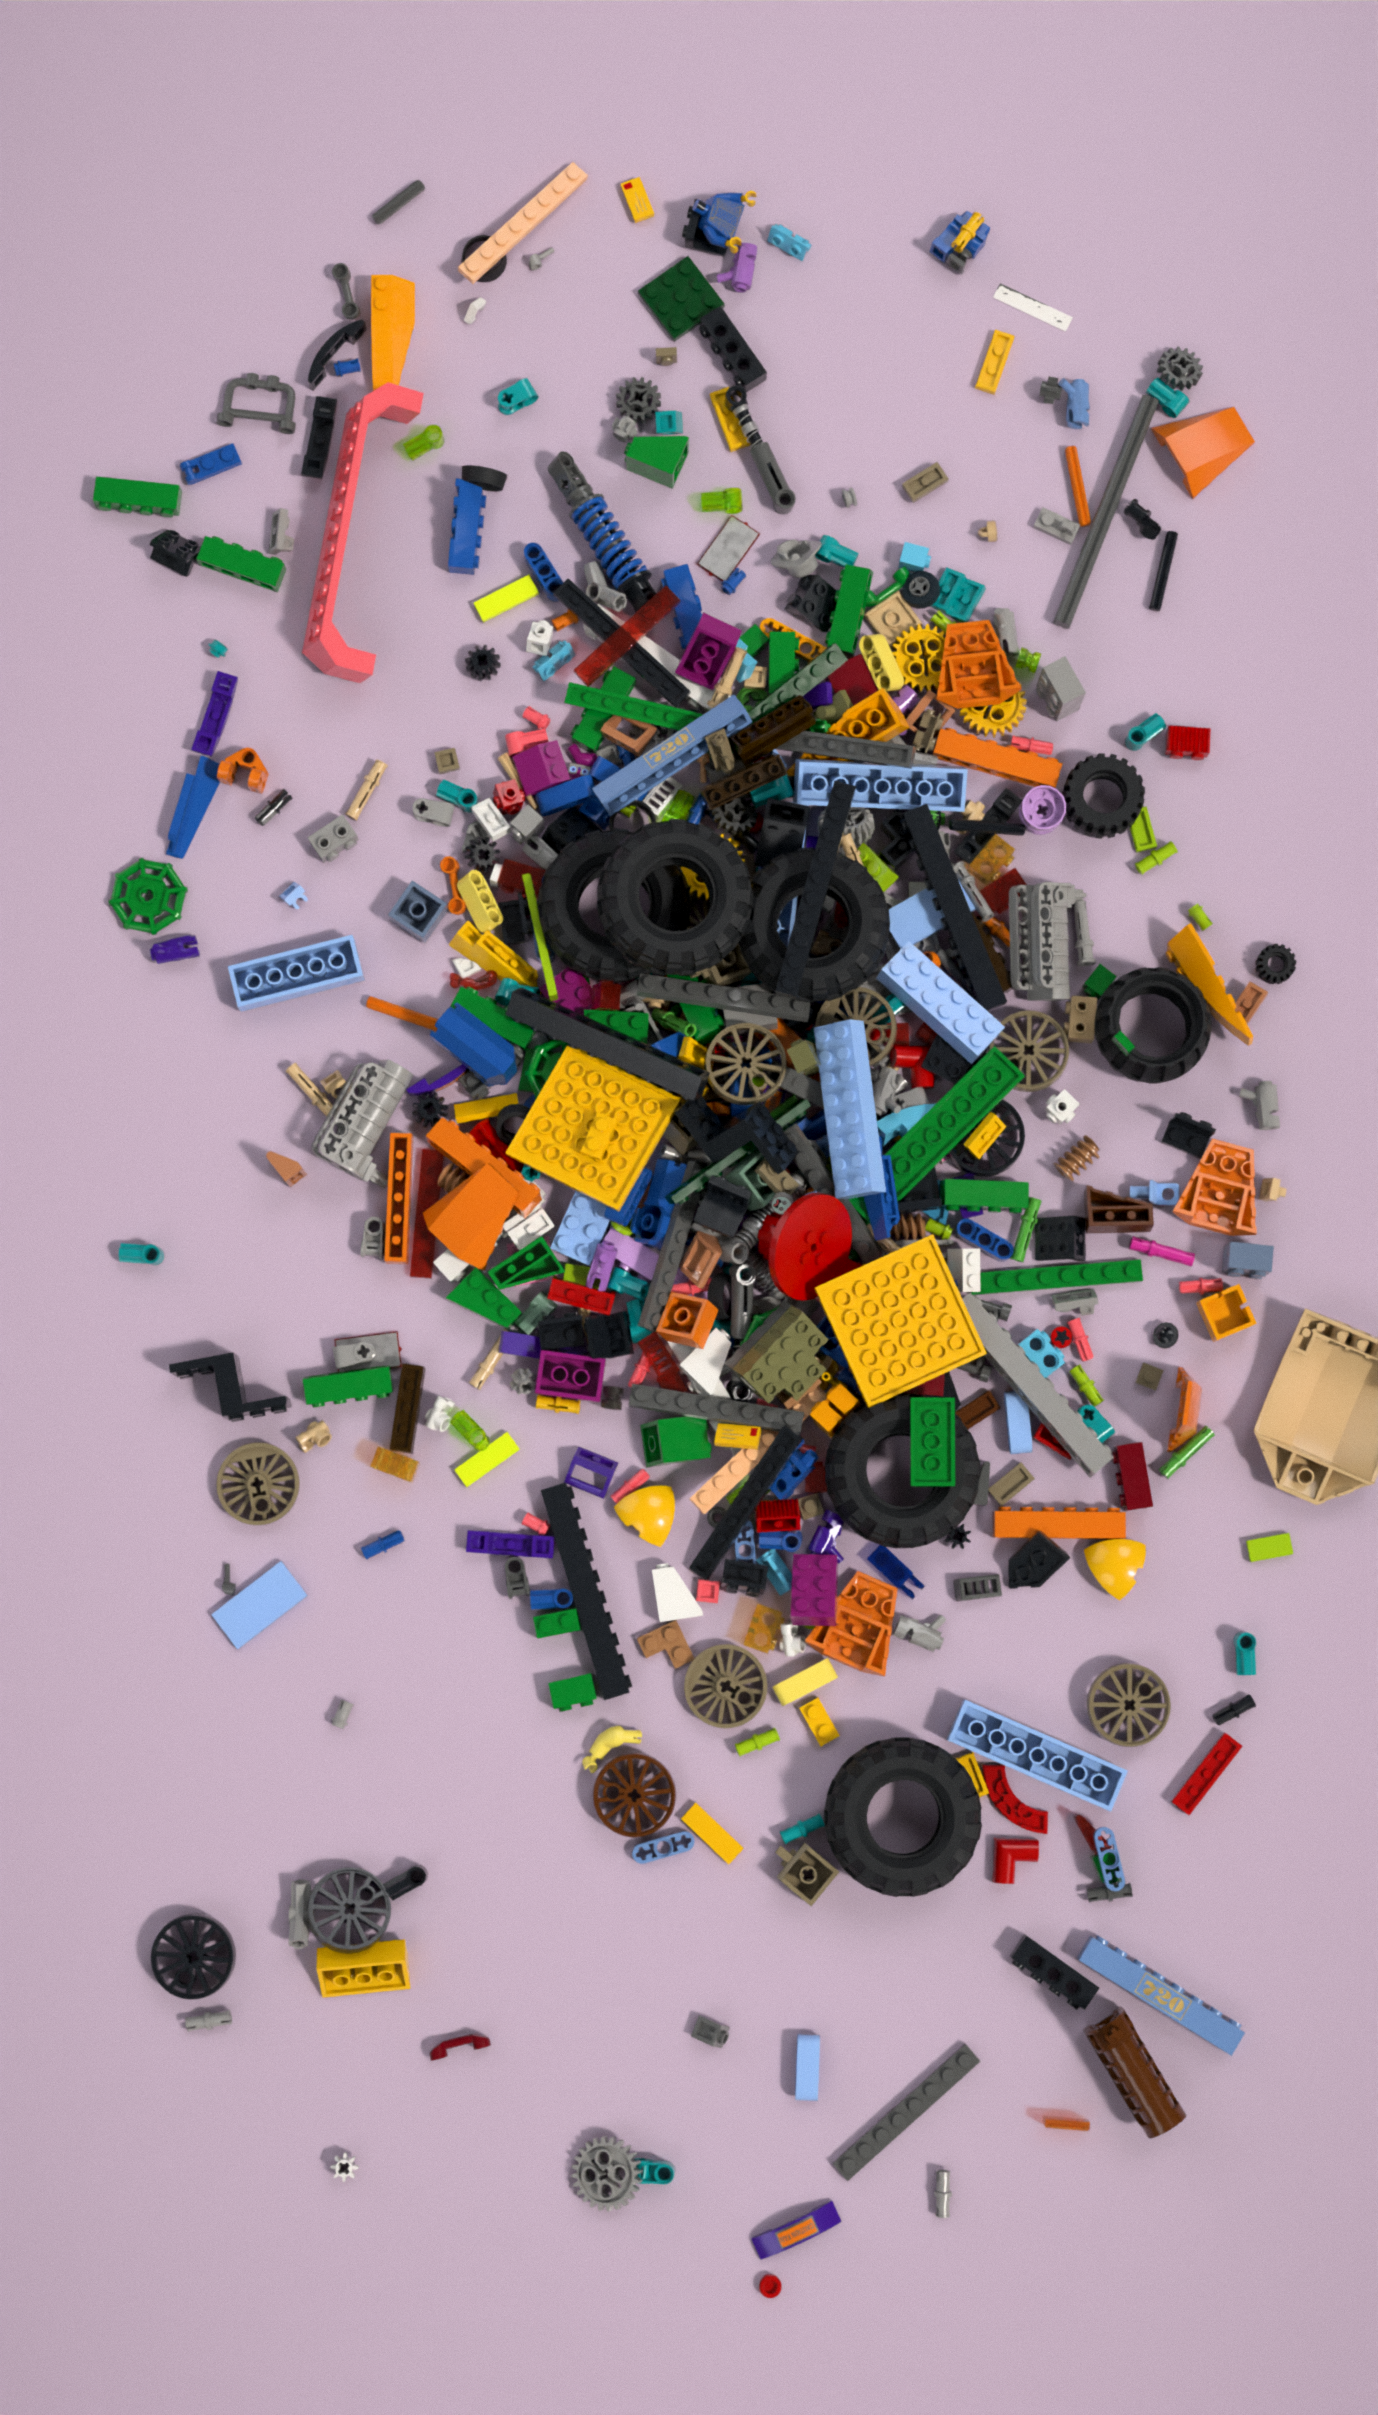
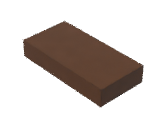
(978, 1409)

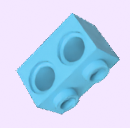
(1045, 1350)

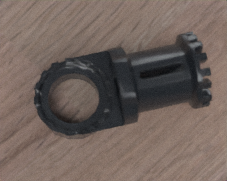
(1148, 527)

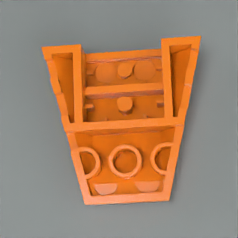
(1205, 445)
(974, 667)
(1221, 1191)
(473, 1215)
(1188, 1410)
(861, 1626)

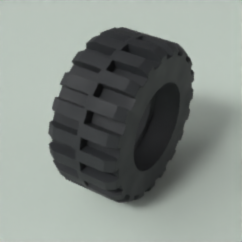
(1116, 772)

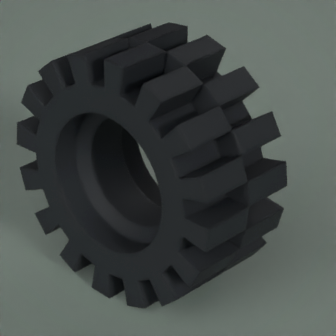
(1272, 976)

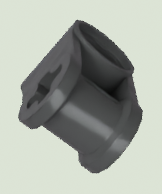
(516, 1579)

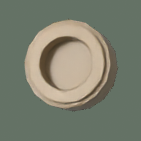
(989, 531)

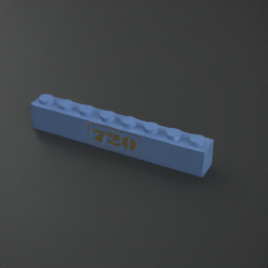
(670, 756)
(1160, 1995)

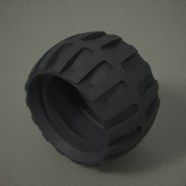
(1183, 995)

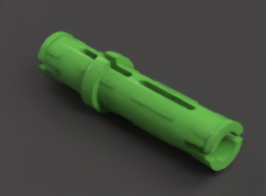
(669, 1020)
(1026, 1228)
(1186, 1452)

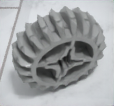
(859, 824)

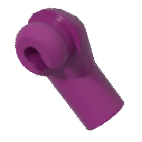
(580, 758)

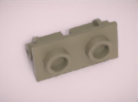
(931, 723)
(720, 751)

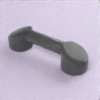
(343, 275)

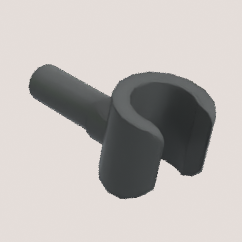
(227, 1587)

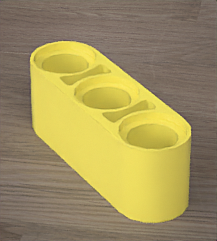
(881, 662)
(480, 901)
(805, 1682)

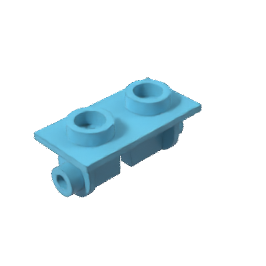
(783, 239)
(561, 654)
(777, 1571)

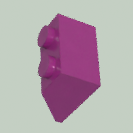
(541, 768)

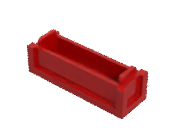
(486, 1135)
(581, 1296)

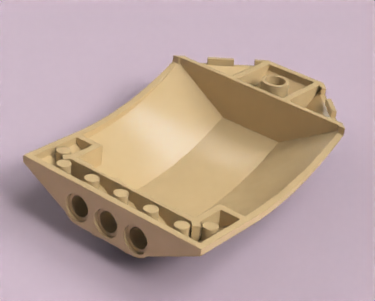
(1322, 1411)

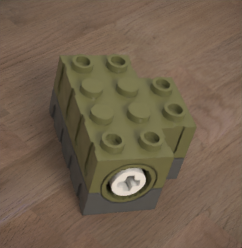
(780, 1355)

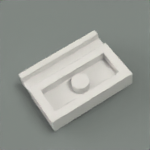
(525, 1230)

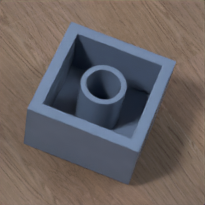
(418, 911)
(1247, 1259)

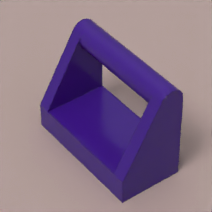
(594, 1463)

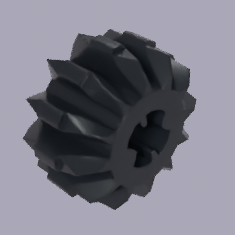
(474, 666)
(482, 862)
(422, 1113)

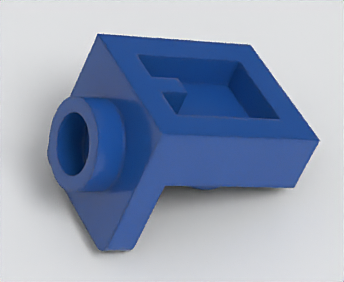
(596, 812)

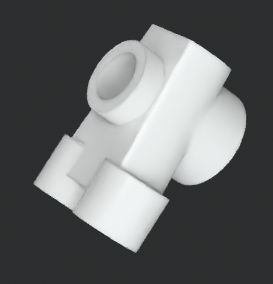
(437, 1416)
(791, 1641)

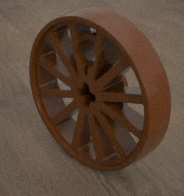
(623, 1794)

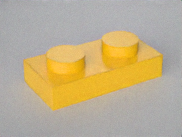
(984, 1135)
(599, 1136)
(819, 1721)

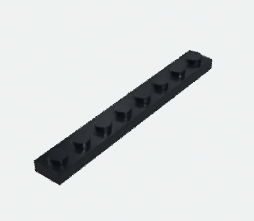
(636, 657)
(746, 1502)

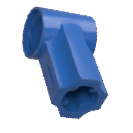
(778, 1540)
(548, 1599)

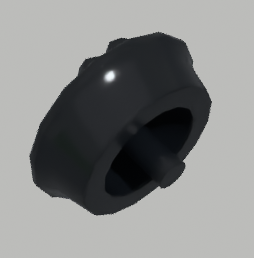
(1165, 1335)

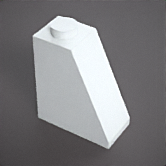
(706, 1364)
(672, 1595)

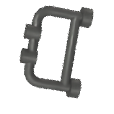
(252, 382)
(980, 1368)

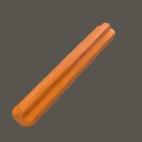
(1077, 486)
(401, 1013)

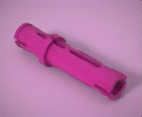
(1152, 1248)

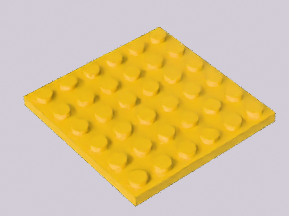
(564, 1113)
(900, 1321)

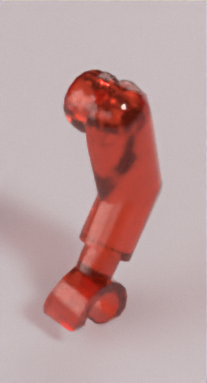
(478, 984)

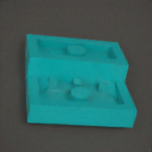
(958, 595)

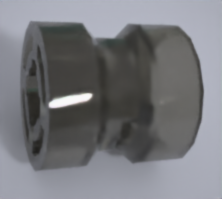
(614, 1393)

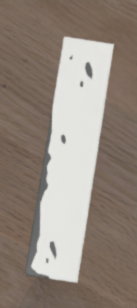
(1032, 307)

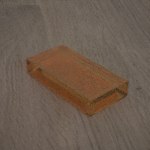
(1066, 2123)

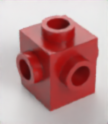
(508, 797)

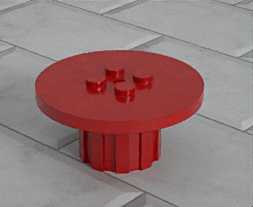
(806, 1244)

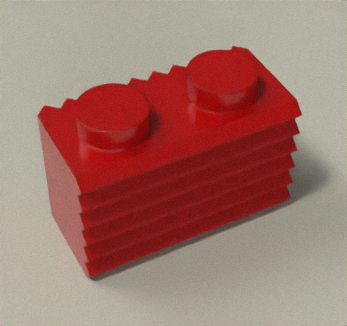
(1187, 742)
(778, 1516)

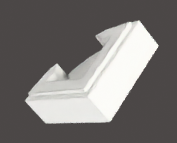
(473, 308)
(466, 967)

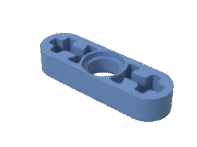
(748, 1534)
(649, 1858)
(1107, 1876)

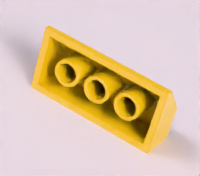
(370, 1971)

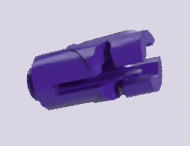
(174, 951)
(825, 1536)

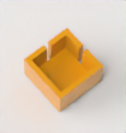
(1224, 1313)
(834, 1409)

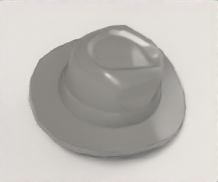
(797, 557)

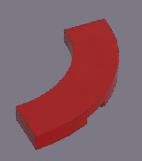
(1009, 1804)

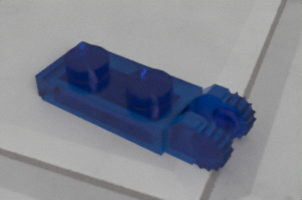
(893, 1569)

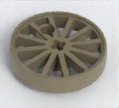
(1038, 1051)
(754, 1066)
(1128, 1696)

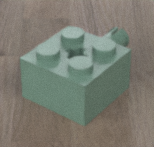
(745, 1175)

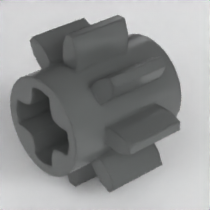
(1050, 390)

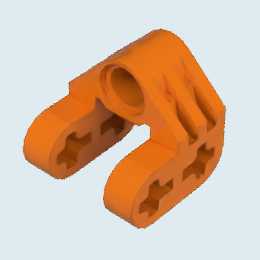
(258, 775)

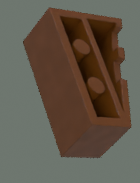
(1115, 1214)

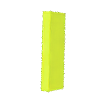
(506, 598)
(487, 1460)

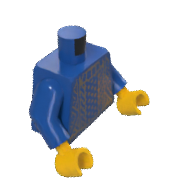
(721, 217)

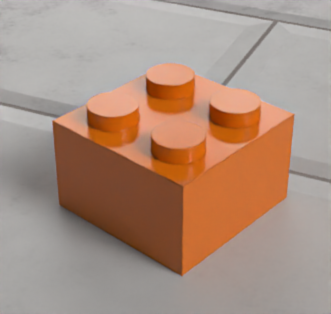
(687, 1320)

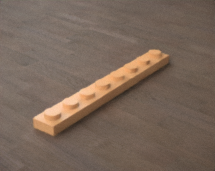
(522, 223)
(746, 1460)

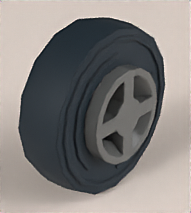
(921, 582)

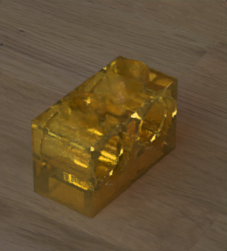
(987, 857)
(395, 1464)
(757, 1626)

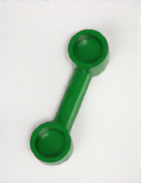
(900, 577)

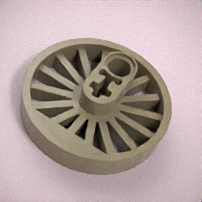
(830, 1009)
(252, 1452)
(698, 1668)

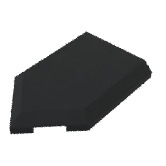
(1035, 1562)

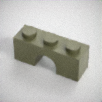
(804, 1057)

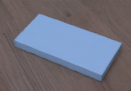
(917, 918)
(259, 1605)

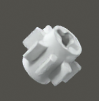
(344, 2160)

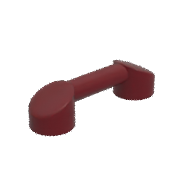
(478, 2041)

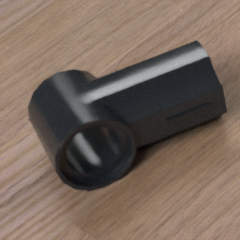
(404, 1882)

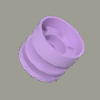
(1044, 798)

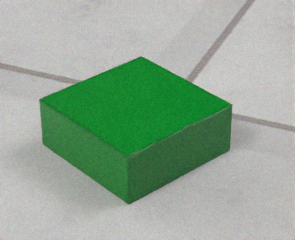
(1123, 1043)

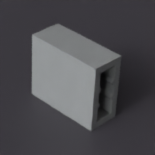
(734, 1017)

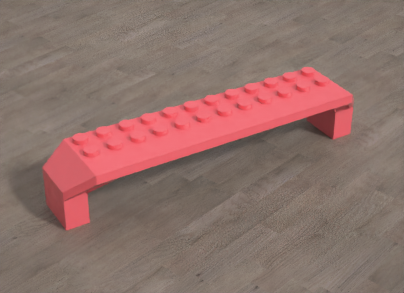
(322, 640)

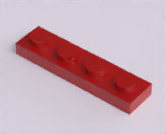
(1206, 1773)

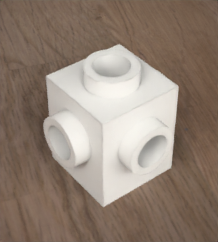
(1064, 1101)

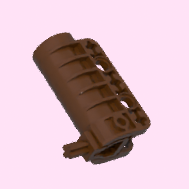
(1135, 2073)

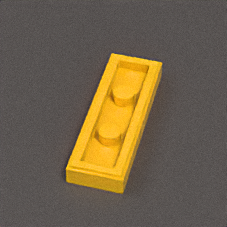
(994, 362)
(728, 422)
(483, 1108)
(712, 1833)

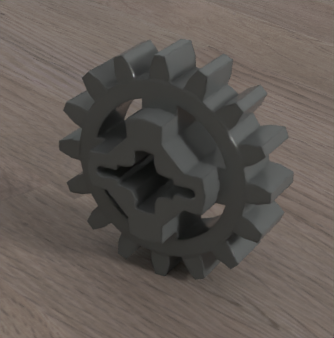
(1180, 368)
(644, 394)
(735, 816)

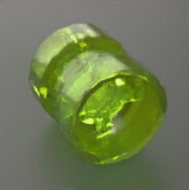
(1028, 660)

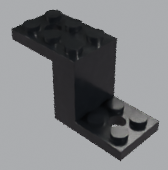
(752, 1125)
(230, 1386)

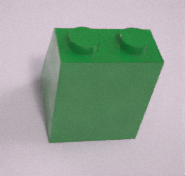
(657, 457)
(675, 1441)

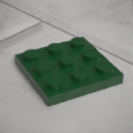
(680, 298)

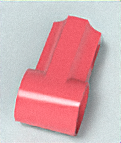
(519, 741)

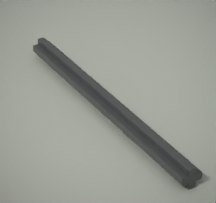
(1105, 511)

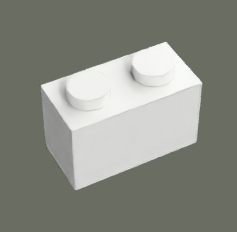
(965, 1267)

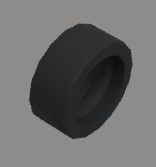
(512, 1110)

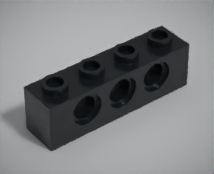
(719, 321)
(1085, 1988)

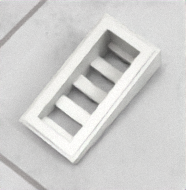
(658, 812)

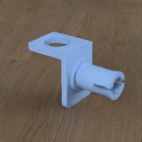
(1154, 1193)

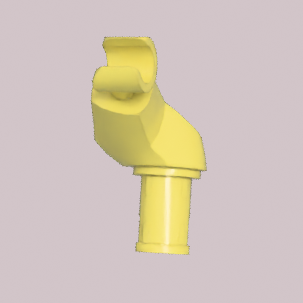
(605, 1741)

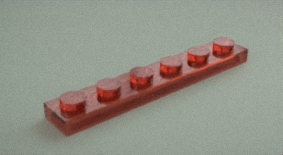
(627, 636)
(428, 1195)

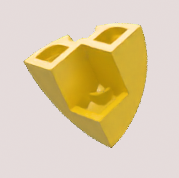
(649, 1512)
(1115, 1564)

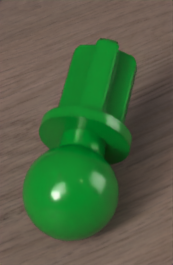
(820, 727)

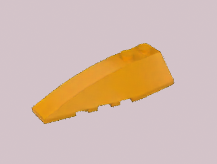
(390, 326)
(871, 719)
(1197, 964)

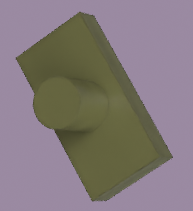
(834, 712)

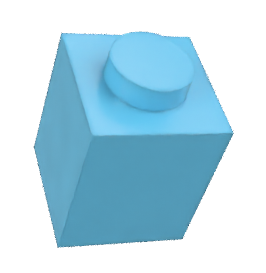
(914, 557)

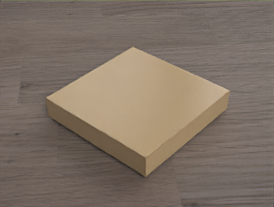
(892, 617)

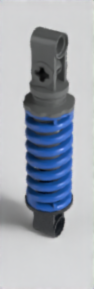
(601, 533)

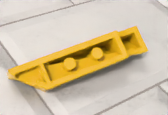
(493, 955)

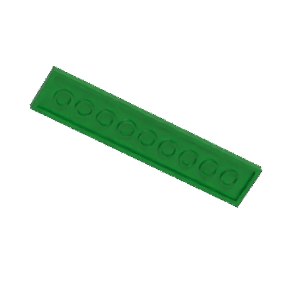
(948, 1122)

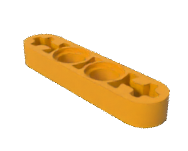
(802, 639)

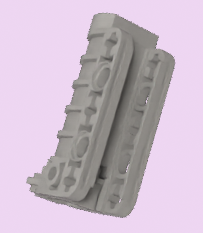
(1042, 939)
(364, 1119)

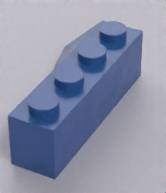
(466, 527)
(689, 610)

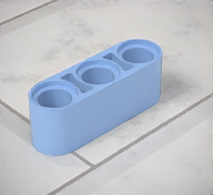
(1017, 1424)
(807, 2067)

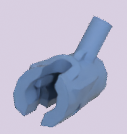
(1076, 403)

